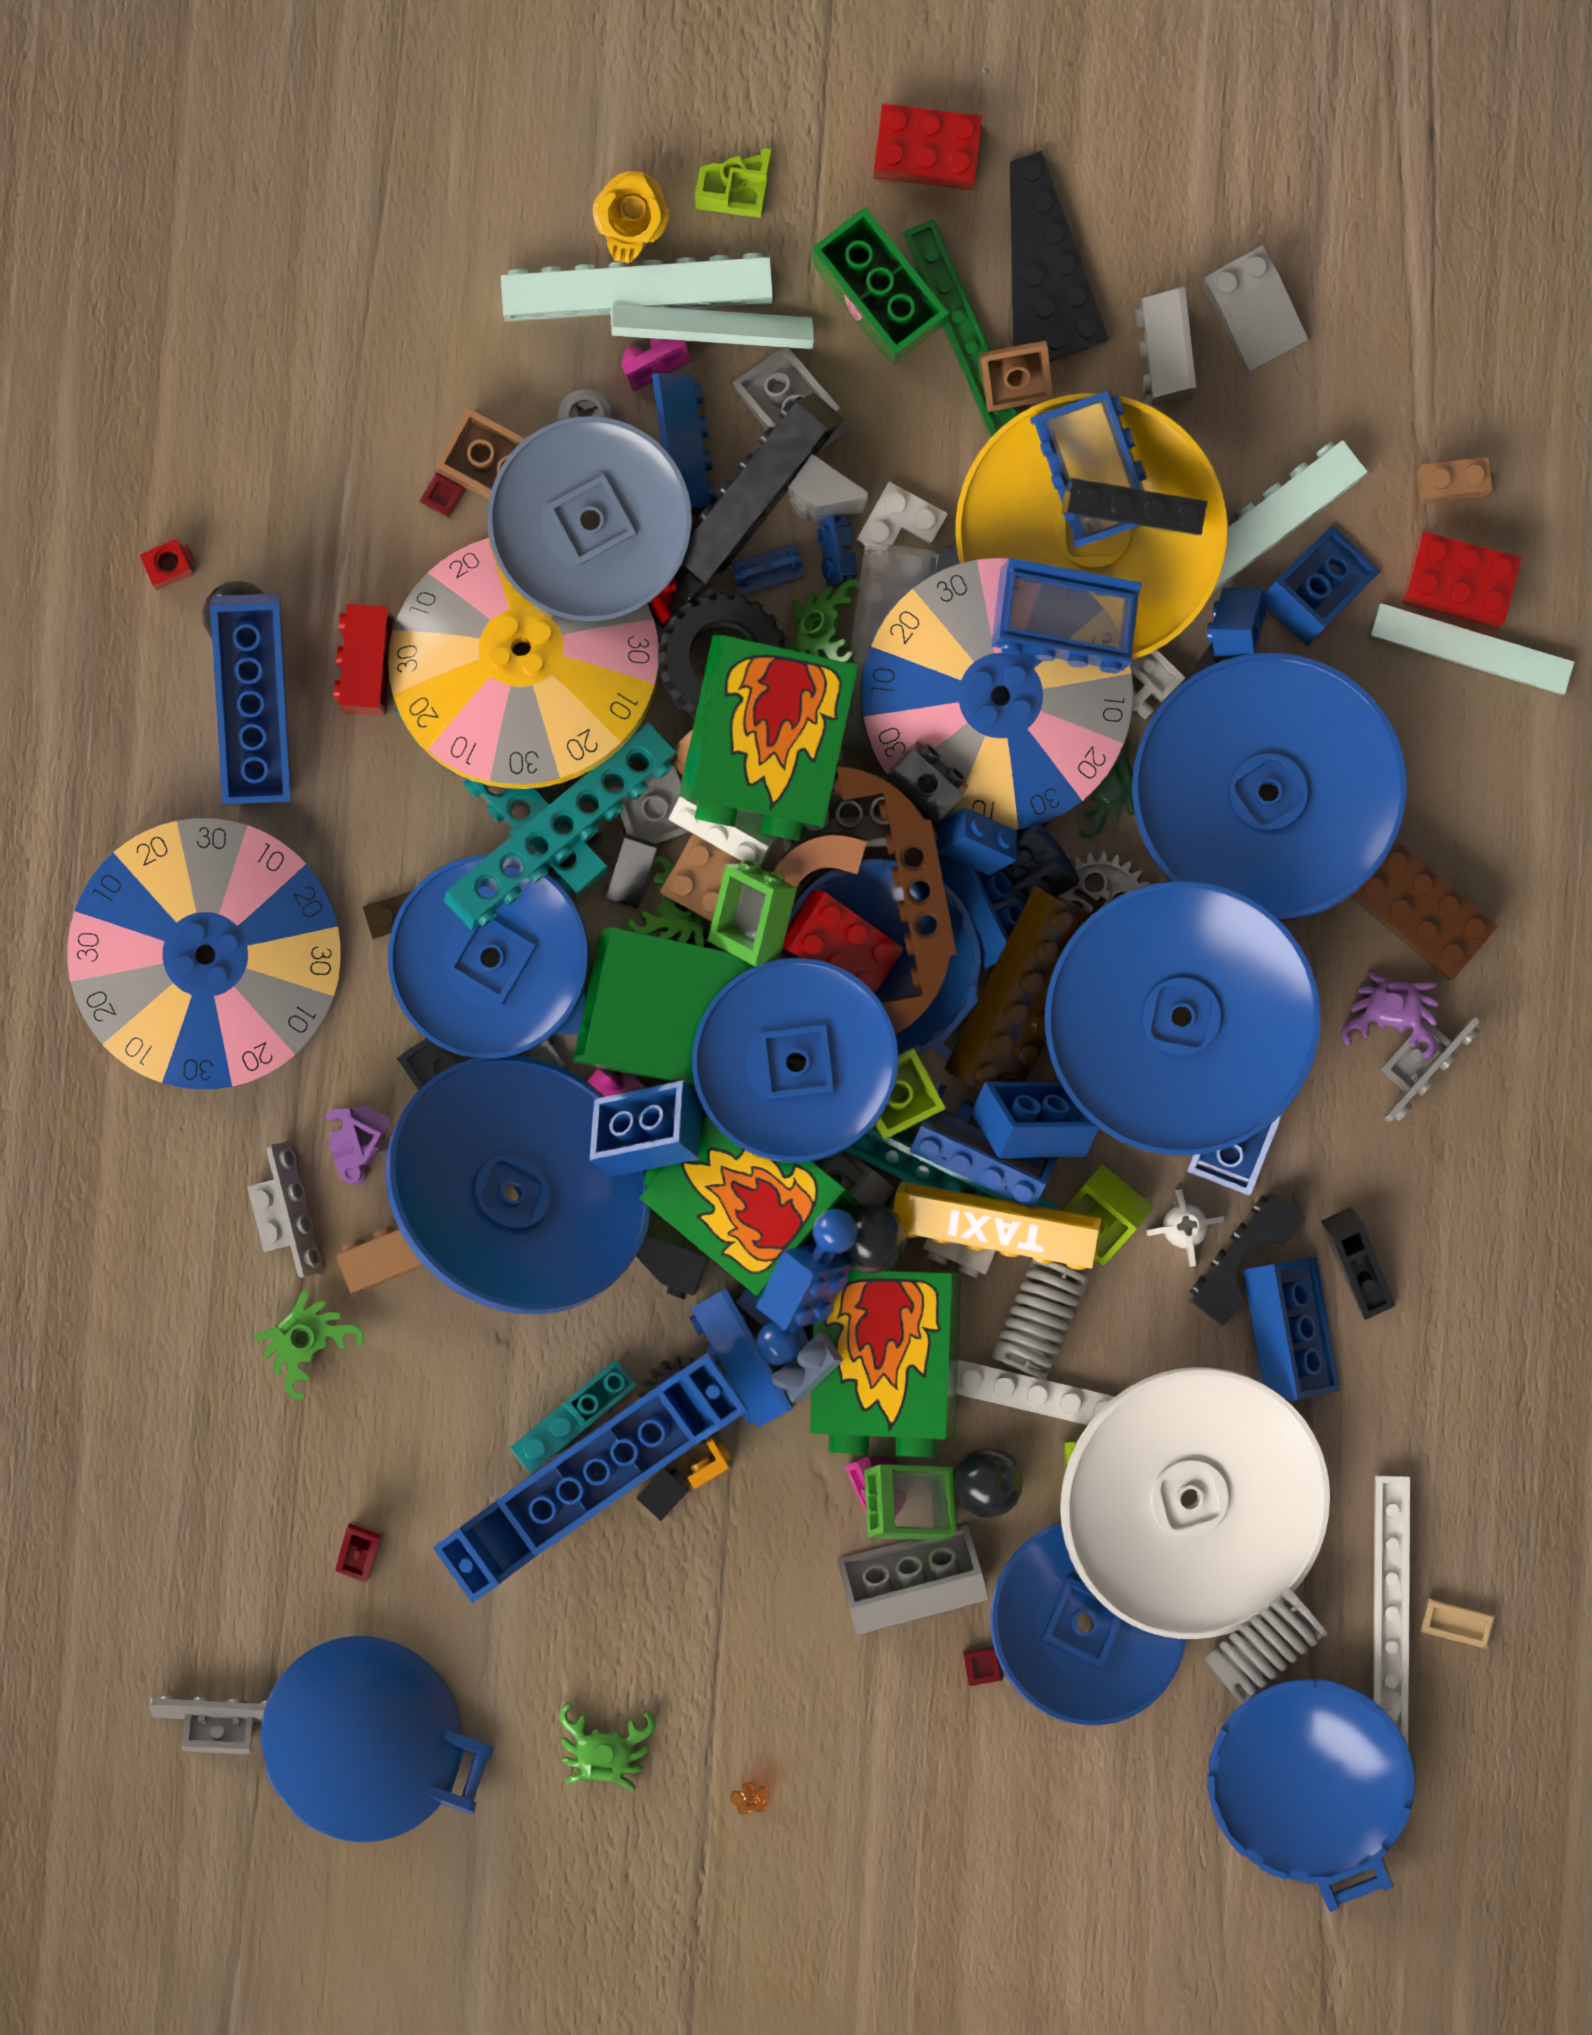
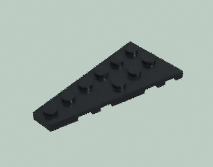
(1047, 276)

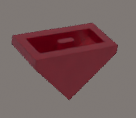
(359, 1550)

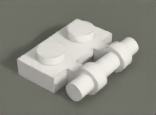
(1158, 679)

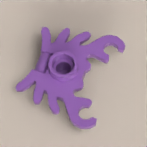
(1397, 1006)

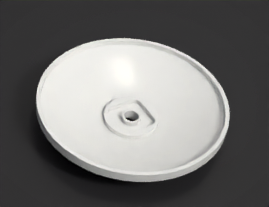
(1243, 1538)

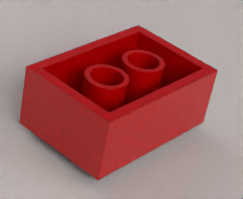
(927, 147)
(1461, 579)
(363, 659)
(838, 936)

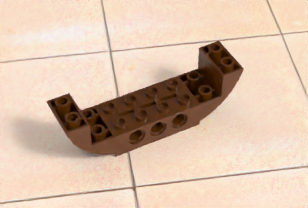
(907, 831)

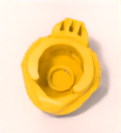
(630, 214)

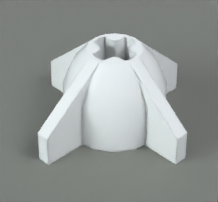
(1185, 1226)

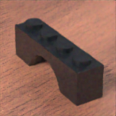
(1134, 506)
(1219, 1293)

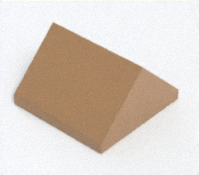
(1016, 376)

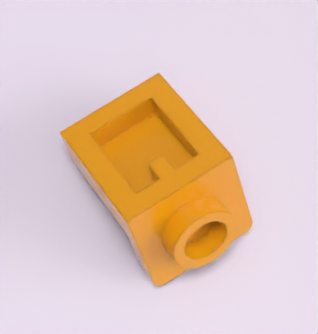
(705, 1469)

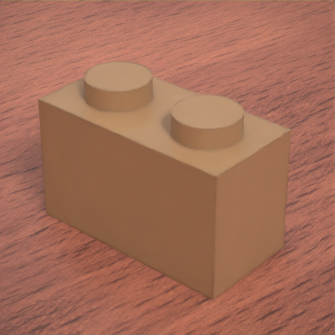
(1454, 480)

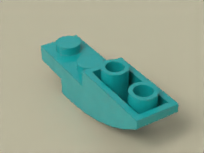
(572, 1417)

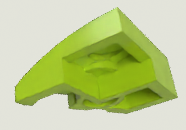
(734, 186)

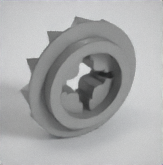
(586, 400)

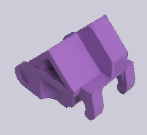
(357, 1140)

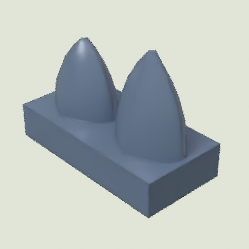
(808, 1368)

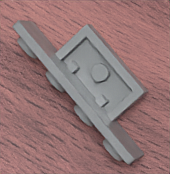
(1413, 1073)
(283, 1211)
(212, 1724)

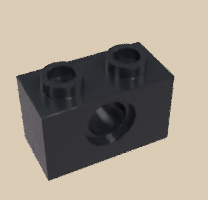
(935, 799)

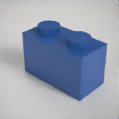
(1237, 621)
(977, 841)

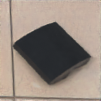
(1040, 864)

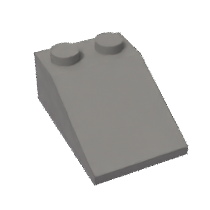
(1254, 308)
(775, 383)

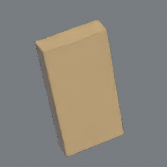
(1457, 1623)

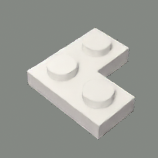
(898, 511)

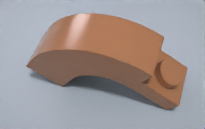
(819, 851)

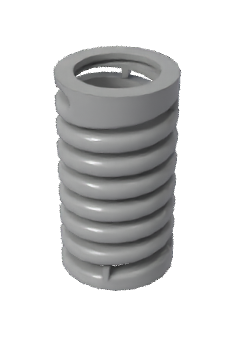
(1037, 1316)
(1263, 1644)

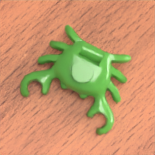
(820, 623)
(672, 916)
(300, 1337)
(601, 1754)

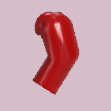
(660, 604)

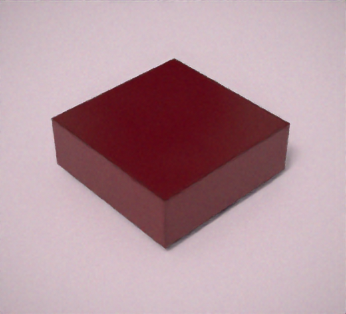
(442, 495)
(982, 1666)

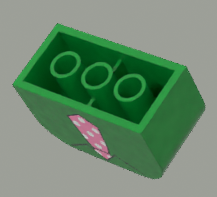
(878, 286)

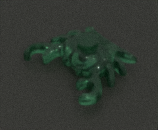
(1112, 794)

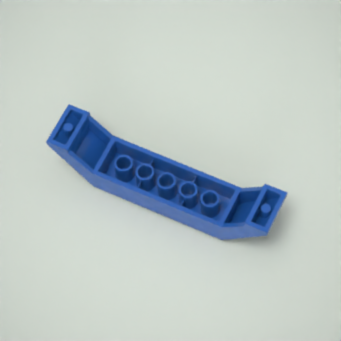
(589, 1476)

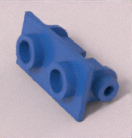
(834, 535)
(768, 569)

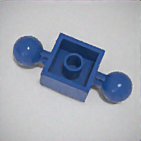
(805, 1286)

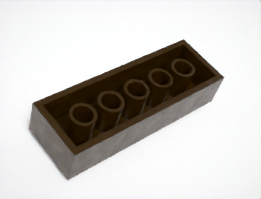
(1010, 1013)

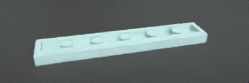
(712, 326)
(1472, 649)

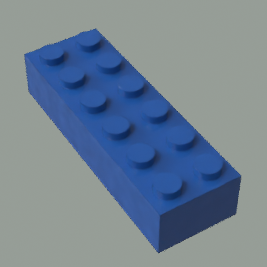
(251, 698)

